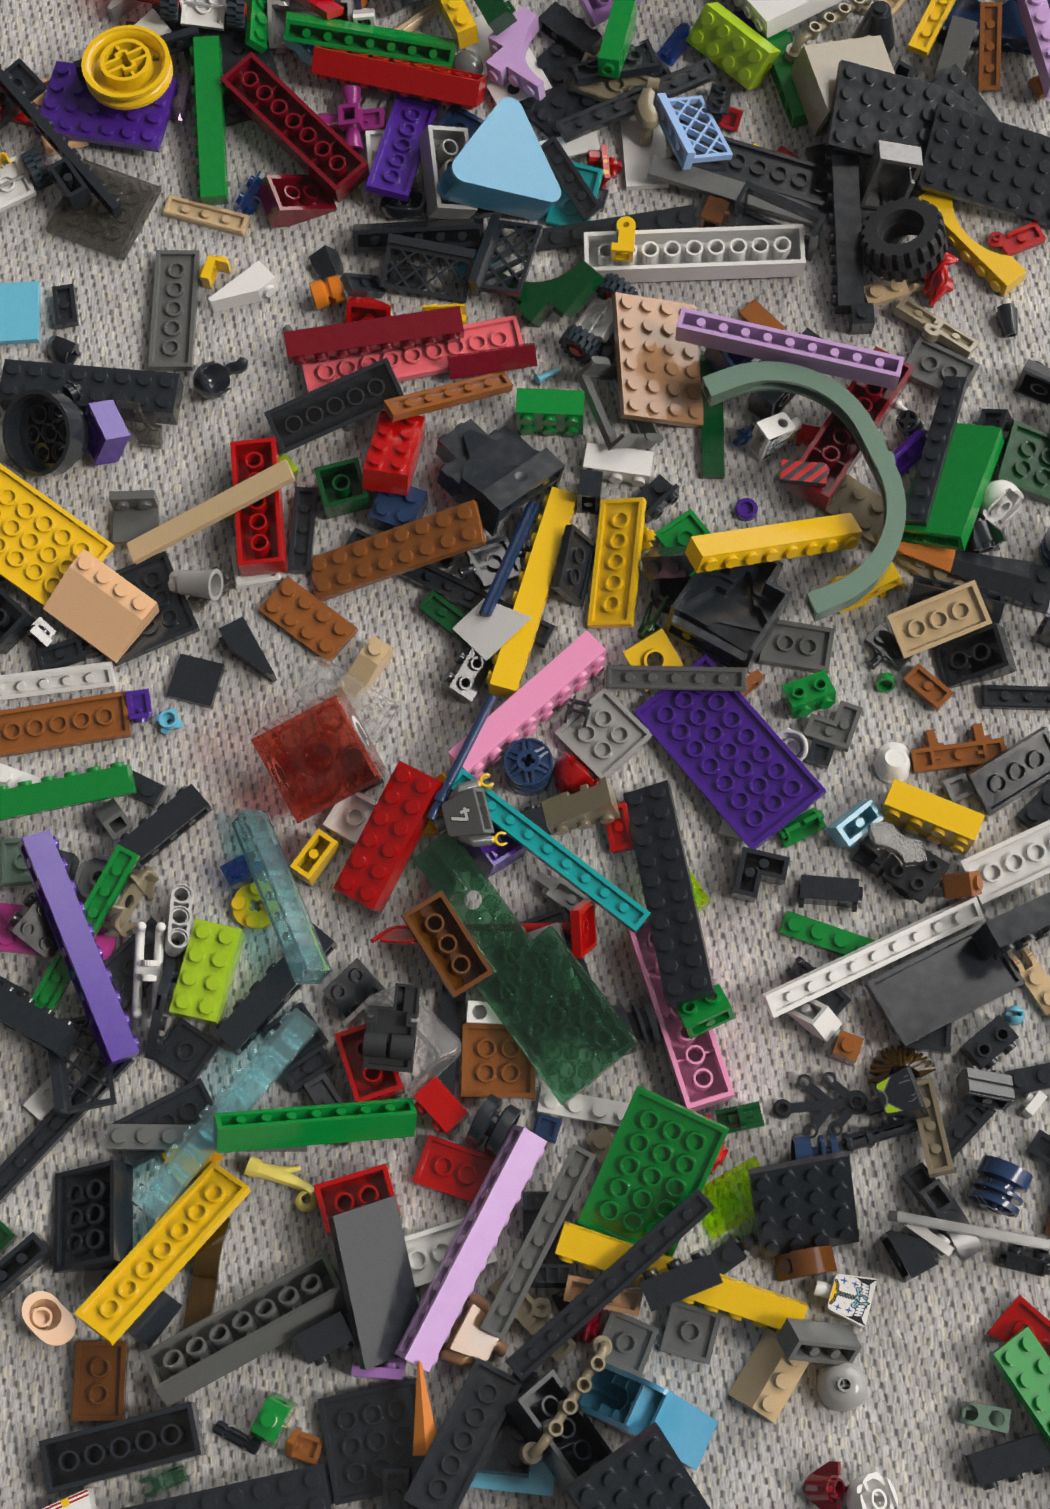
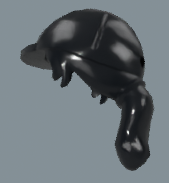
(213, 379)

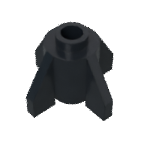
(984, 537)

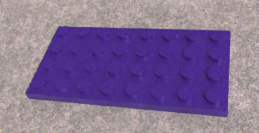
(732, 758)

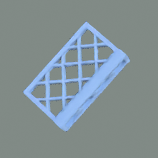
(677, 132)

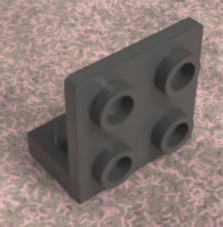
(133, 514)

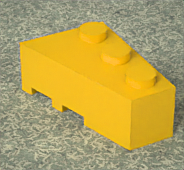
(890, 581)

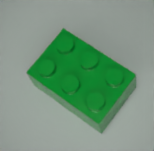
(550, 411)

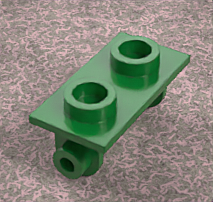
(802, 827)

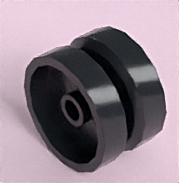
(490, 1124)

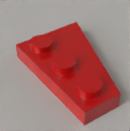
(1018, 1316)

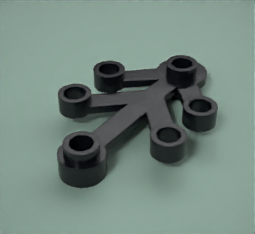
(824, 1104)

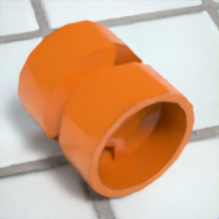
(327, 292)

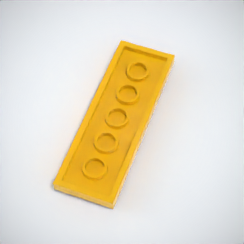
(617, 563)

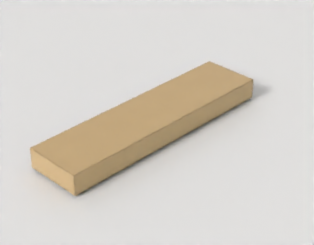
(206, 215)

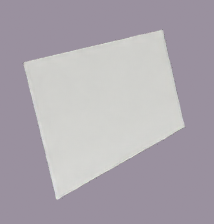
(491, 632)

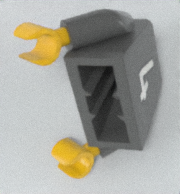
(468, 814)

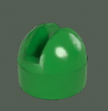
(885, 687)

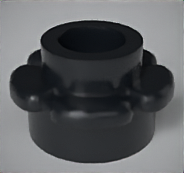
(72, 390)

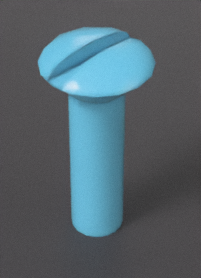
(539, 378)

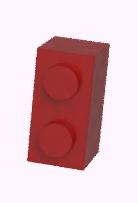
(440, 1106)

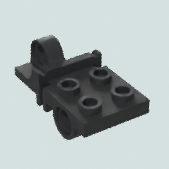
(910, 881)
(391, 1034)

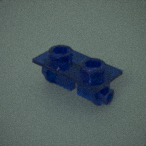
(675, 45)
(247, 201)

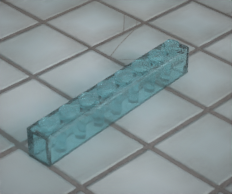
(281, 897)

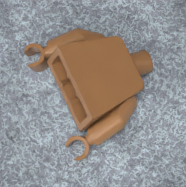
(467, 1338)

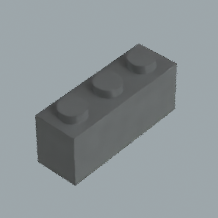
(957, 45)
(818, 1342)

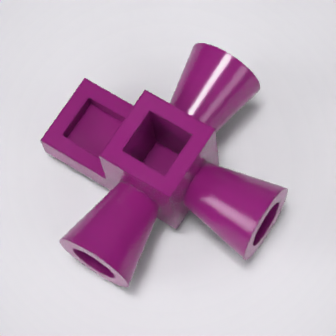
(354, 119)

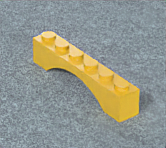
(999, 270)

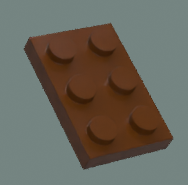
(100, 1381)

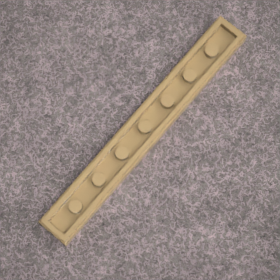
(211, 511)

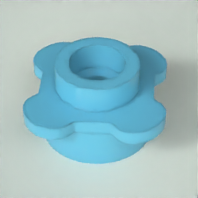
(166, 715)

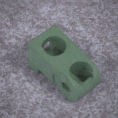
(985, 1417)

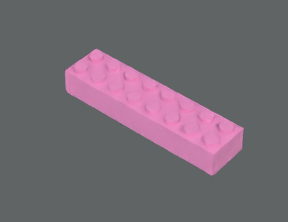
(534, 703)
(694, 1061)

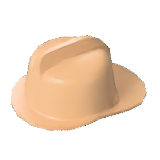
(48, 1318)

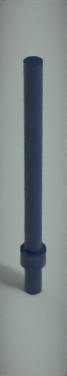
(442, 795)

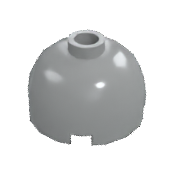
(831, 1392)

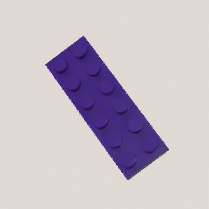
(400, 149)

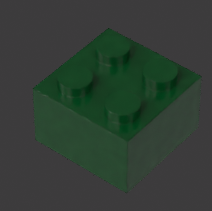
(342, 488)

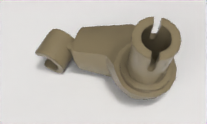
(646, 112)

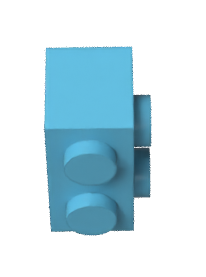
(853, 824)

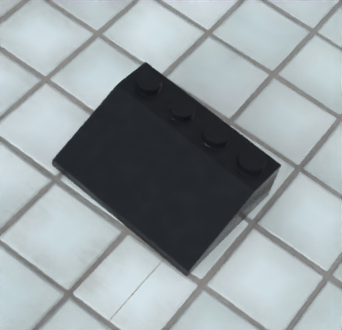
(93, 1217)

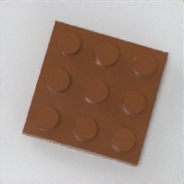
(494, 1064)

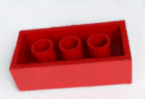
(393, 454)

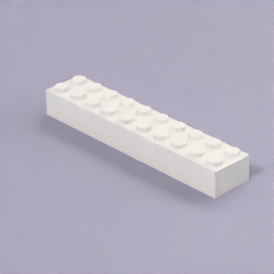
(703, 253)

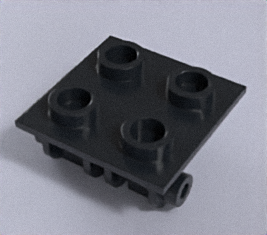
(352, 988)

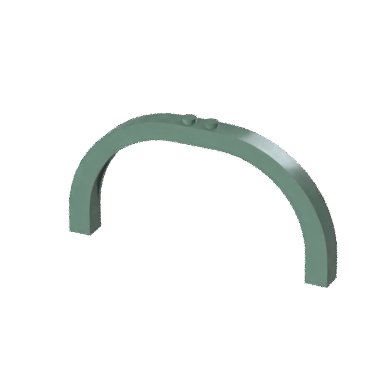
(881, 462)

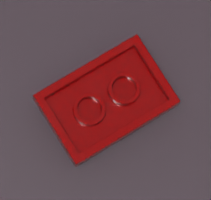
(452, 1168)

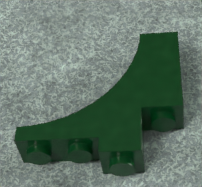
(562, 294)

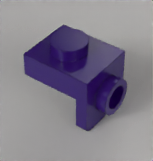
(139, 705)

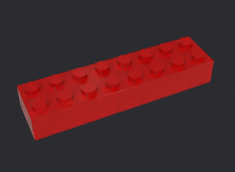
(401, 75)

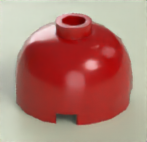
(571, 774)

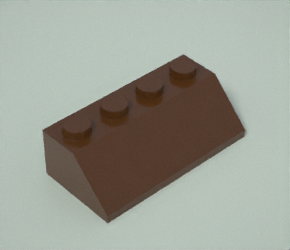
(447, 944)

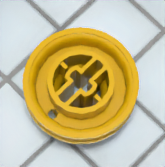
(122, 68)

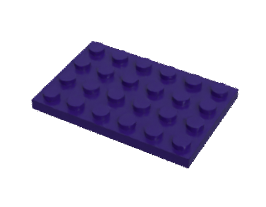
(87, 120)

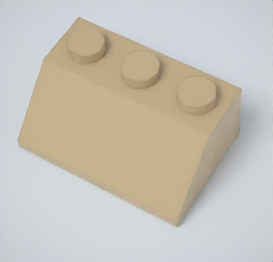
(767, 1378)

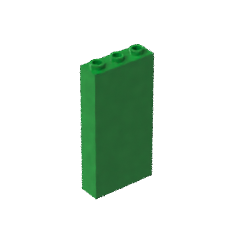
(961, 488)

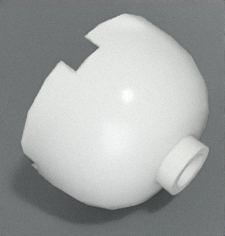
(1000, 501)
(871, 1492)

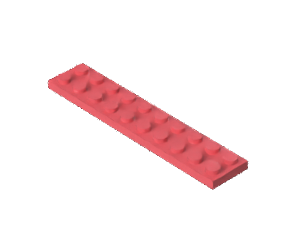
(422, 359)

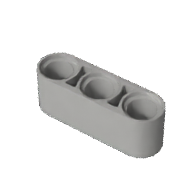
(181, 910)

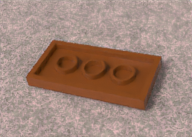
(308, 619)

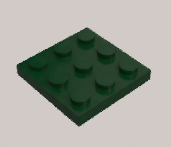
(1027, 461)

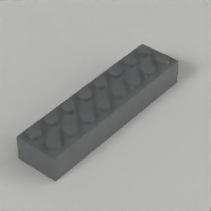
(245, 1330)

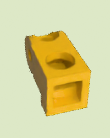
(625, 232)

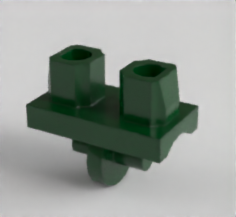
(741, 1117)

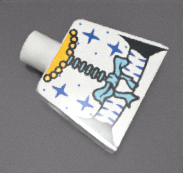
(773, 434)
(848, 1297)

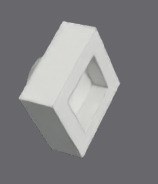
(1032, 1103)

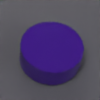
(746, 509)

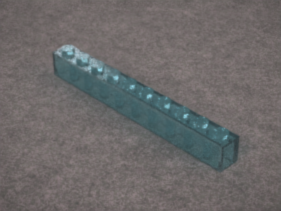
(242, 1094)

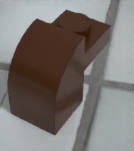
(805, 1263)

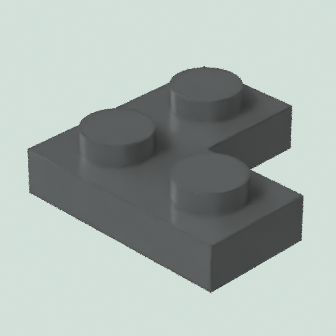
(838, 731)

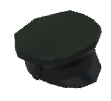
(667, 586)

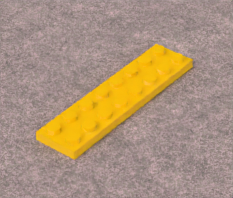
(162, 1253)

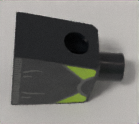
(898, 1098)

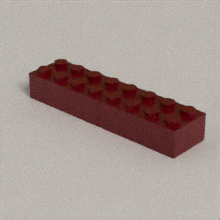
(295, 127)
(835, 443)

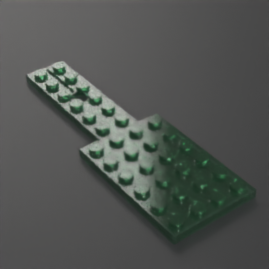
(536, 982)

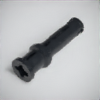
(868, 1137)

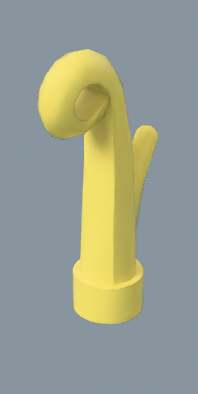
(283, 1176)

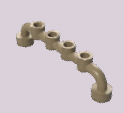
(827, 22)
(600, 1347)

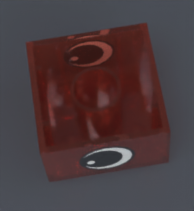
(318, 754)

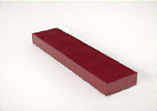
(492, 360)

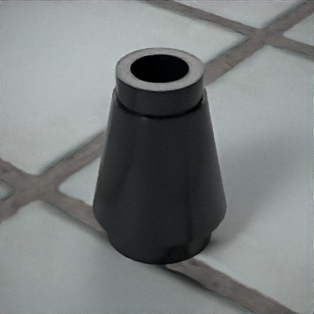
(1008, 318)

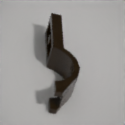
(206, 1277)

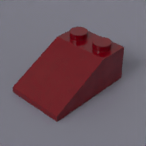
(294, 199)

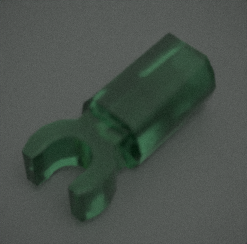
(166, 1480)

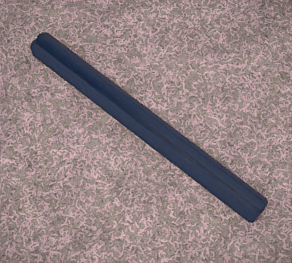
(509, 559)

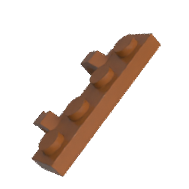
(940, 757)

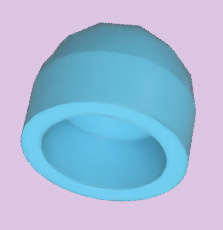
(1014, 1019)

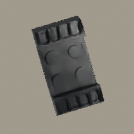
(553, 1271)

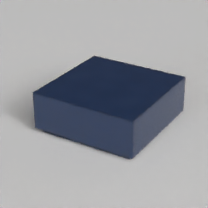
(547, 1127)

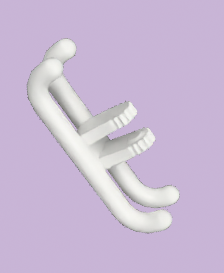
(147, 969)

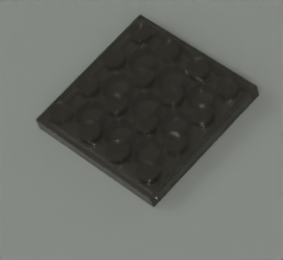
(95, 226)

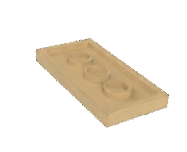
(939, 619)

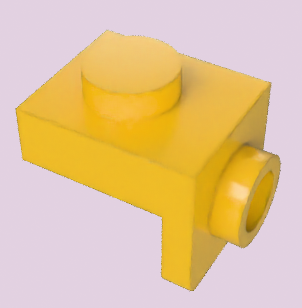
(209, 271)

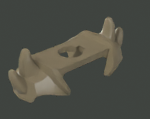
(141, 883)

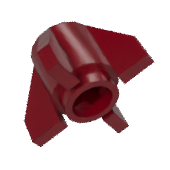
(824, 1487)

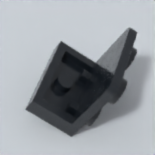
(33, 927)

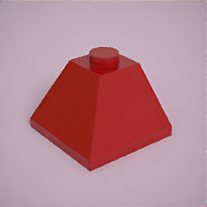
(366, 308)

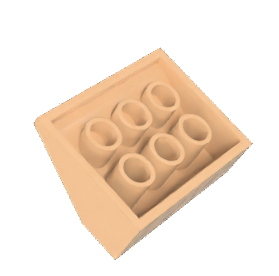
(101, 606)

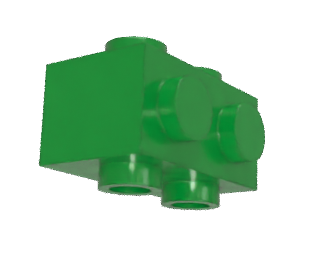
(808, 694)
(705, 1013)

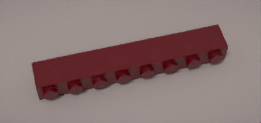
(374, 335)

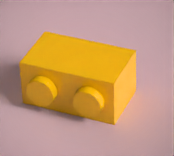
(315, 857)

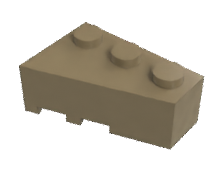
(581, 809)

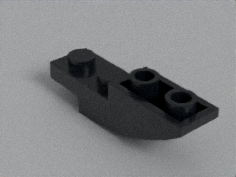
(941, 1205)

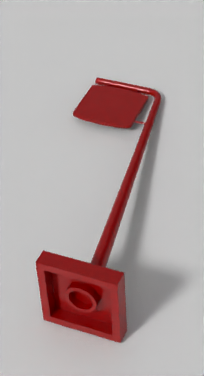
(580, 927)

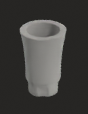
(197, 583)

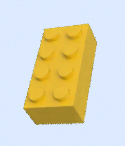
(931, 816)

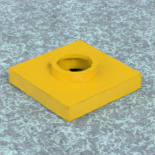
(655, 642)

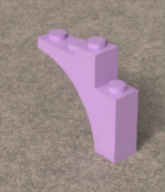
(510, 52)

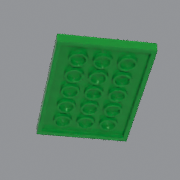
(651, 1167)

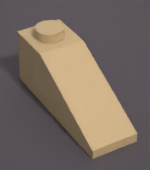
(371, 661)

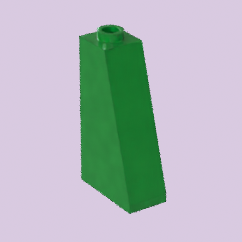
(617, 38)

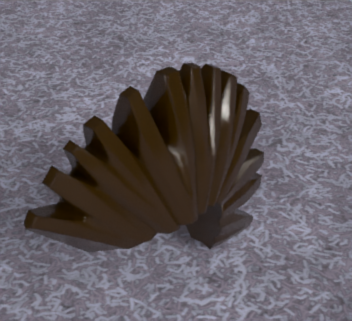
(895, 1061)

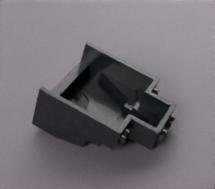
(494, 470)
(729, 612)

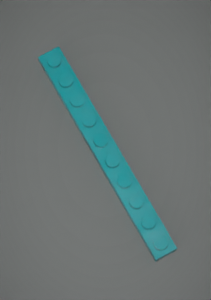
(561, 860)

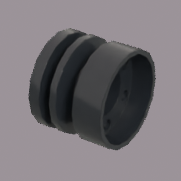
(640, 1021)

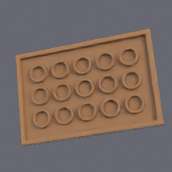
(654, 371)

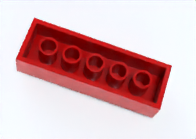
(261, 524)
(388, 837)

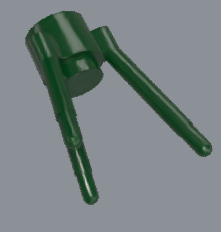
(650, 627)

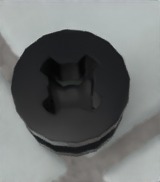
(905, 418)

